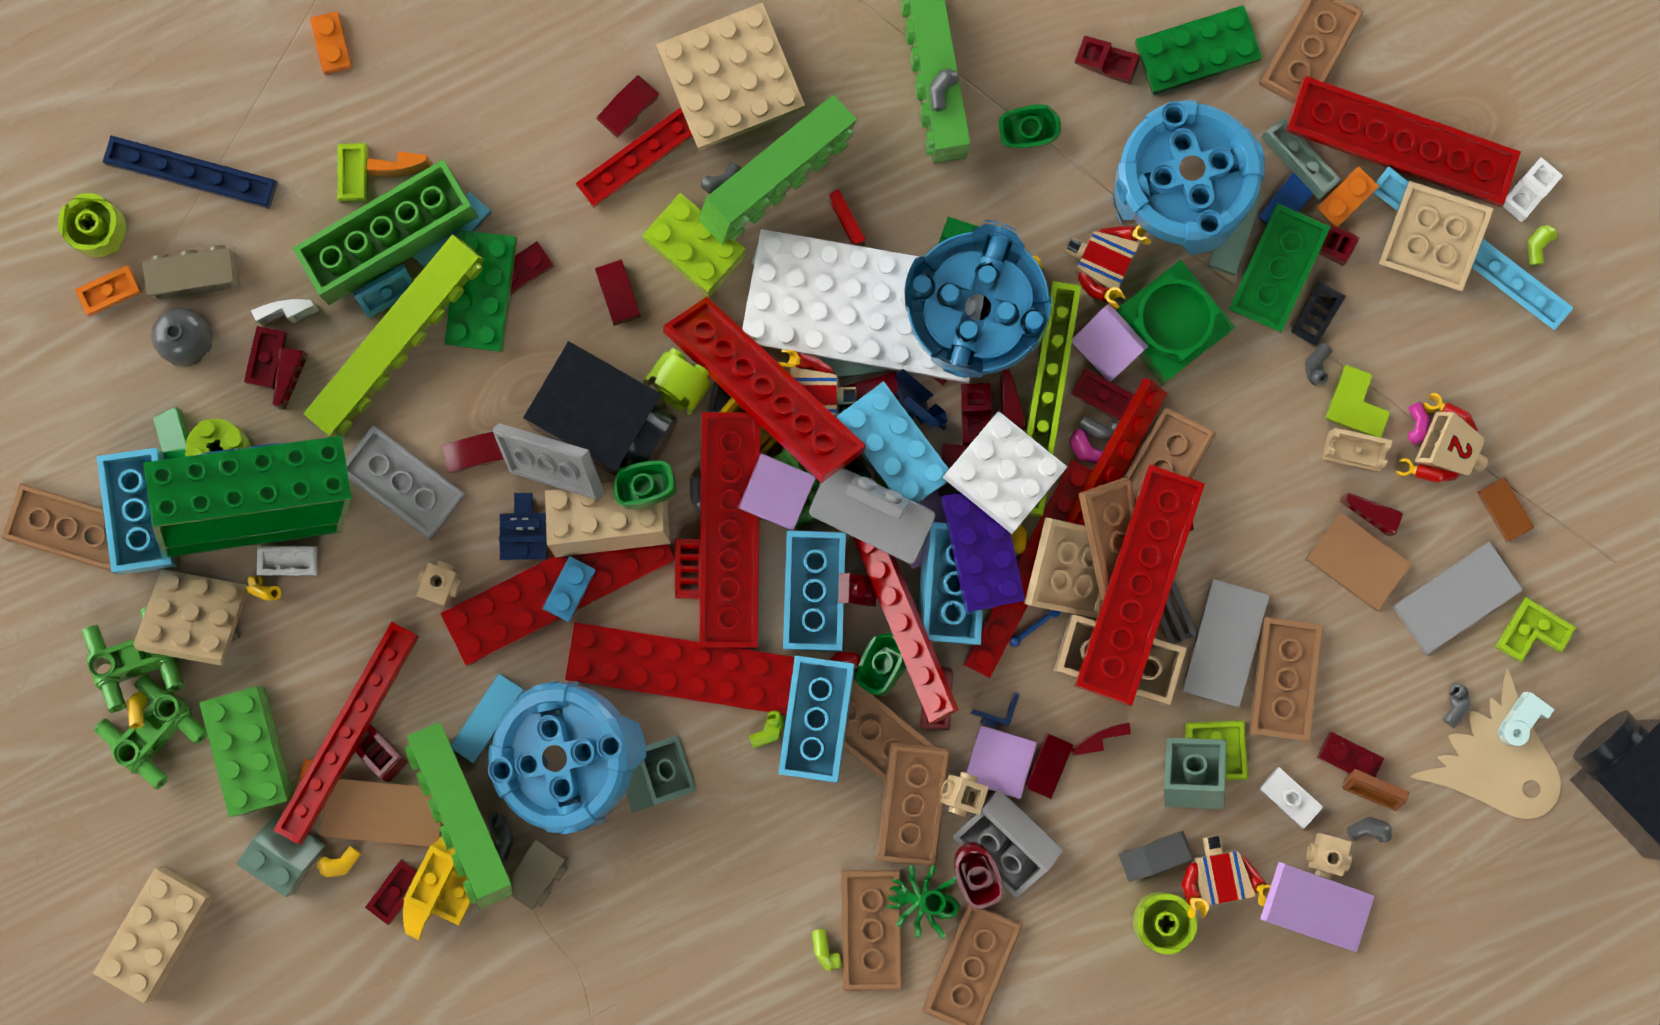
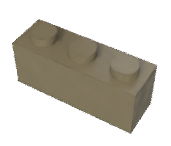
(191, 273)

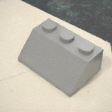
(1014, 841)

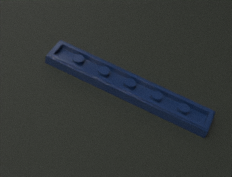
(190, 172)

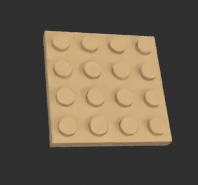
(730, 76)

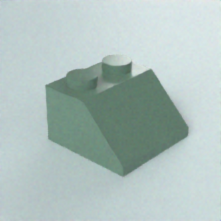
(1195, 773)
(660, 775)
(278, 859)

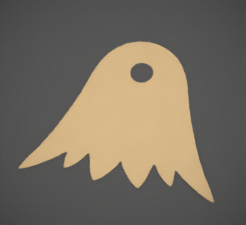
(1497, 770)

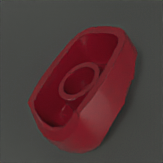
(978, 875)

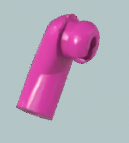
(1422, 423)
(1082, 447)

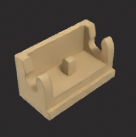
(1356, 449)

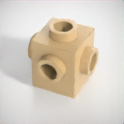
(428, 583)
(963, 794)
(1338, 849)

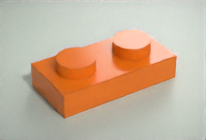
(331, 43)
(1347, 197)
(108, 291)

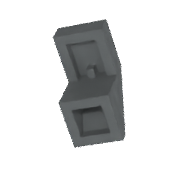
(1156, 856)

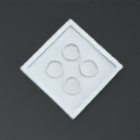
(1005, 472)

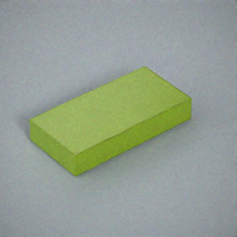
(352, 172)

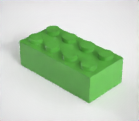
(246, 751)

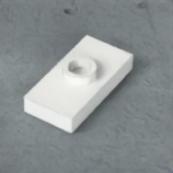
(287, 560)
(1290, 797)

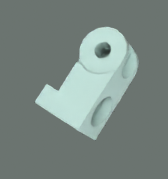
(1521, 718)

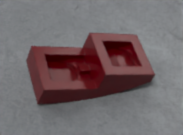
(1106, 60)
(627, 106)
(617, 292)
(974, 410)
(471, 452)
(1094, 742)

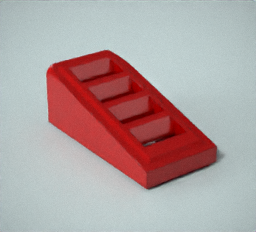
(688, 544)

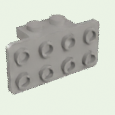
(873, 514)

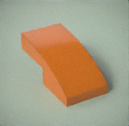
(406, 164)

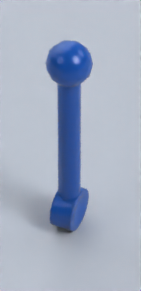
(1016, 640)

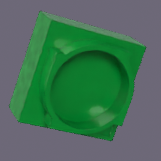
(1175, 321)

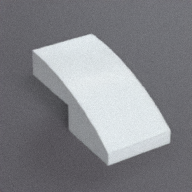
(1531, 189)
(293, 309)

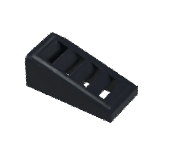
(1308, 308)

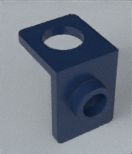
(993, 721)

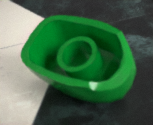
(1029, 127)
(644, 484)
(880, 665)

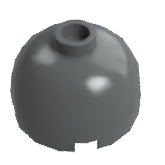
(182, 336)

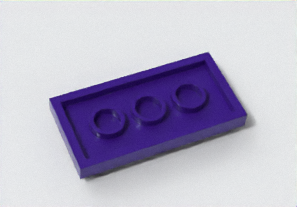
(981, 555)

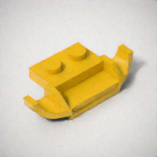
(434, 891)

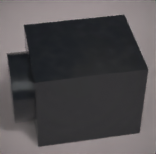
(601, 411)
(1624, 778)

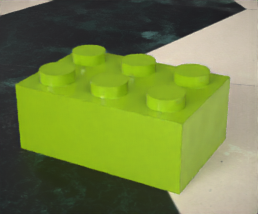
(691, 248)

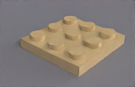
(1436, 235)
(1064, 571)
(191, 617)

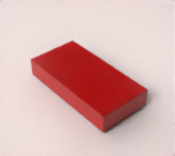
(846, 218)

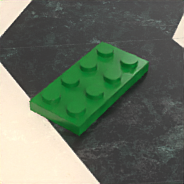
(1198, 49)
(1279, 268)
(482, 310)

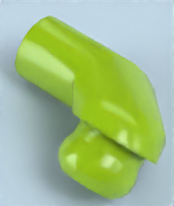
(1537, 242)
(771, 731)
(821, 951)

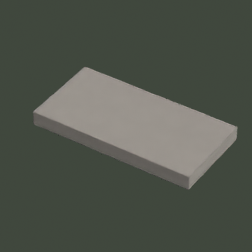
(548, 461)
(402, 482)
(1457, 598)
(1225, 643)

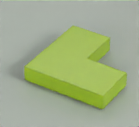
(1348, 406)
(1532, 623)
(1235, 739)

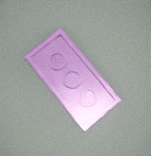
(1317, 907)

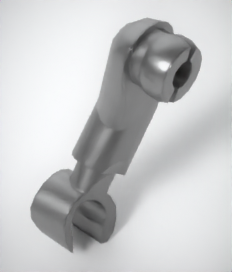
(501, 833)

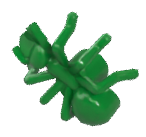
(928, 902)

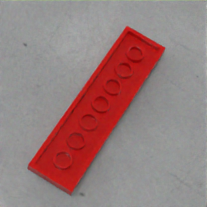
(1403, 141)
(764, 389)
(728, 533)
(1139, 585)
(516, 604)
(679, 668)

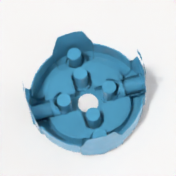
(1180, 210)
(991, 266)
(599, 751)

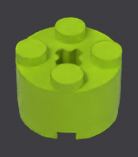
(83, 212)
(679, 381)
(214, 433)
(1176, 935)

